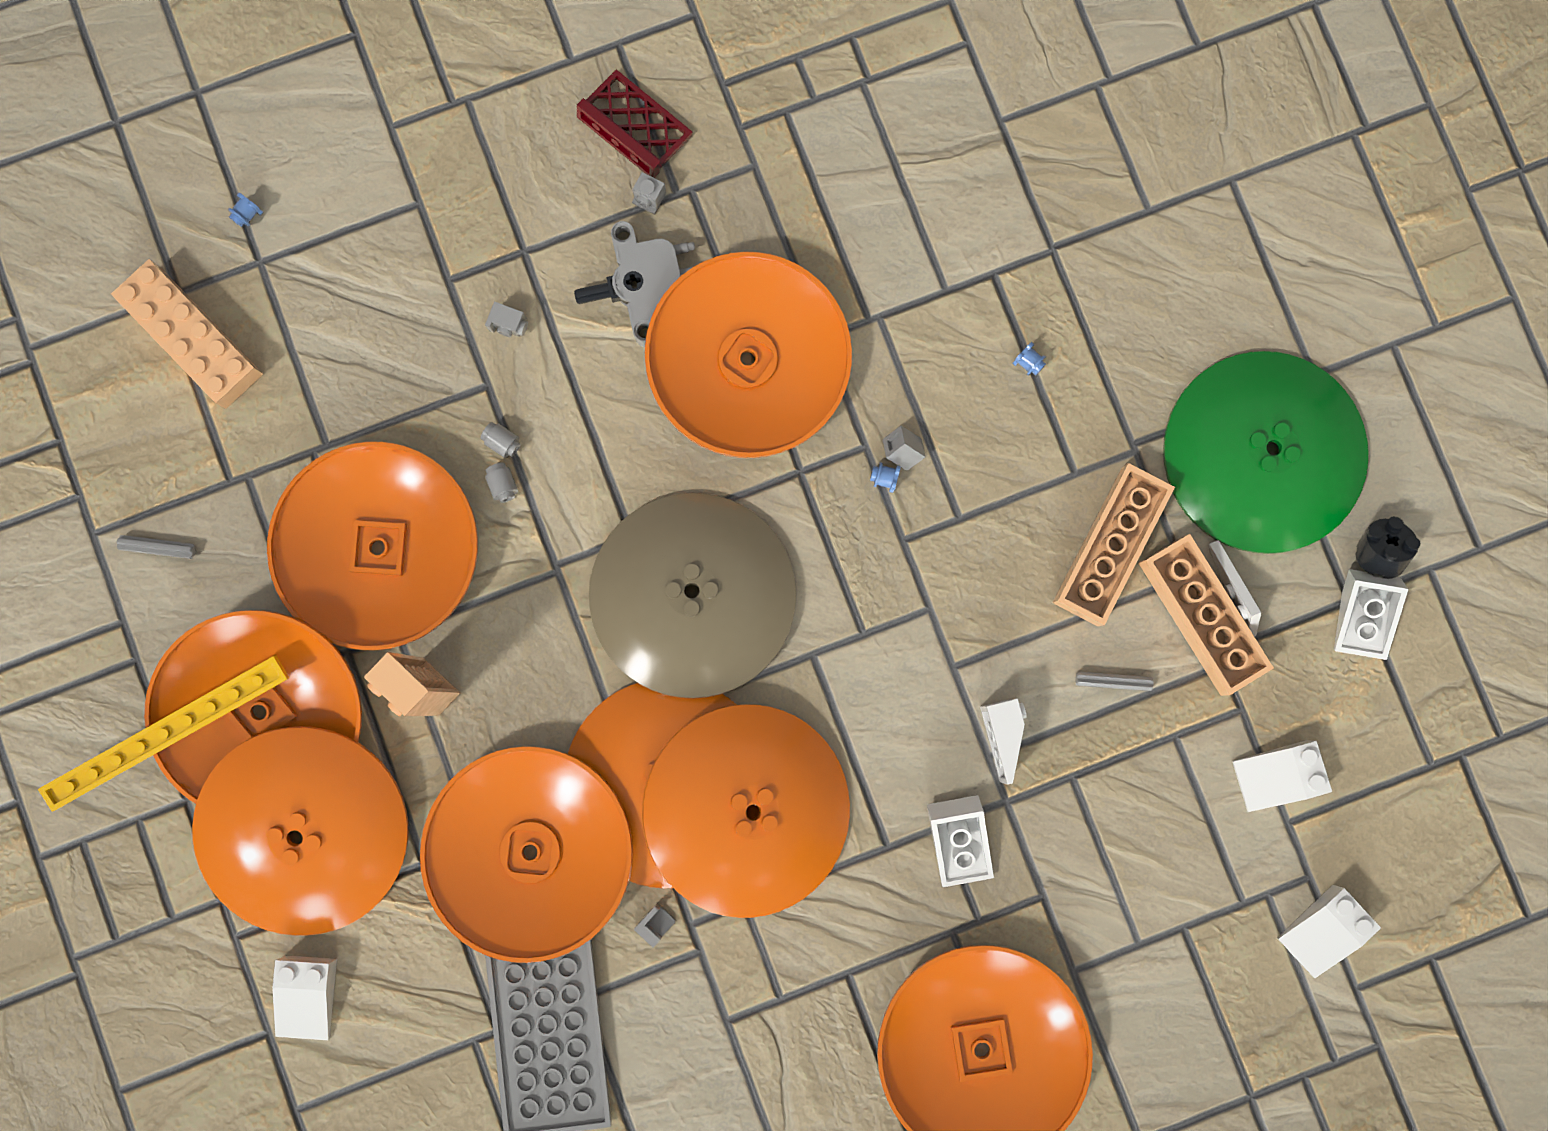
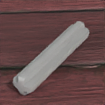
(156, 546)
(1114, 681)

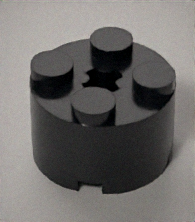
(1387, 547)

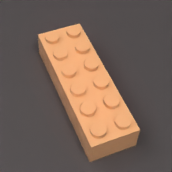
(187, 334)
(1113, 545)
(1206, 615)
(410, 685)

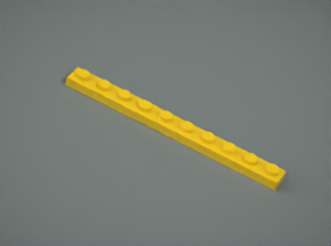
(163, 733)

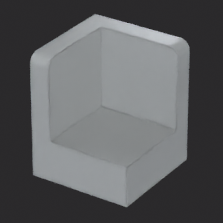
(903, 448)
(654, 925)

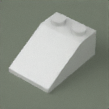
(1369, 614)
(1004, 731)
(1282, 776)
(960, 841)
(1328, 931)
(303, 996)

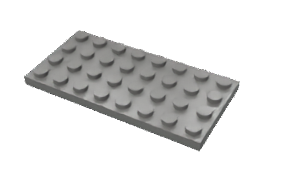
(549, 1043)

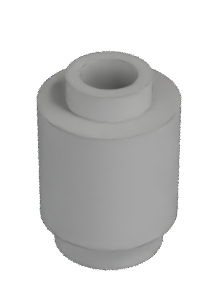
(500, 440)
(501, 482)

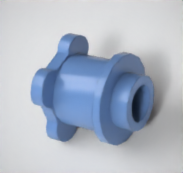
(243, 211)
(1030, 360)
(885, 476)

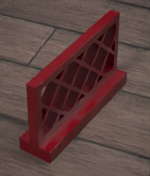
(616, 134)

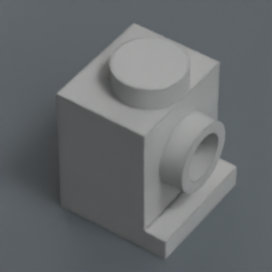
(648, 193)
(506, 320)

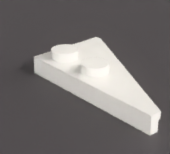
(1235, 587)

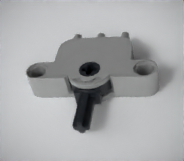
(650, 264)

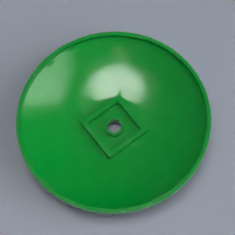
(1222, 462)

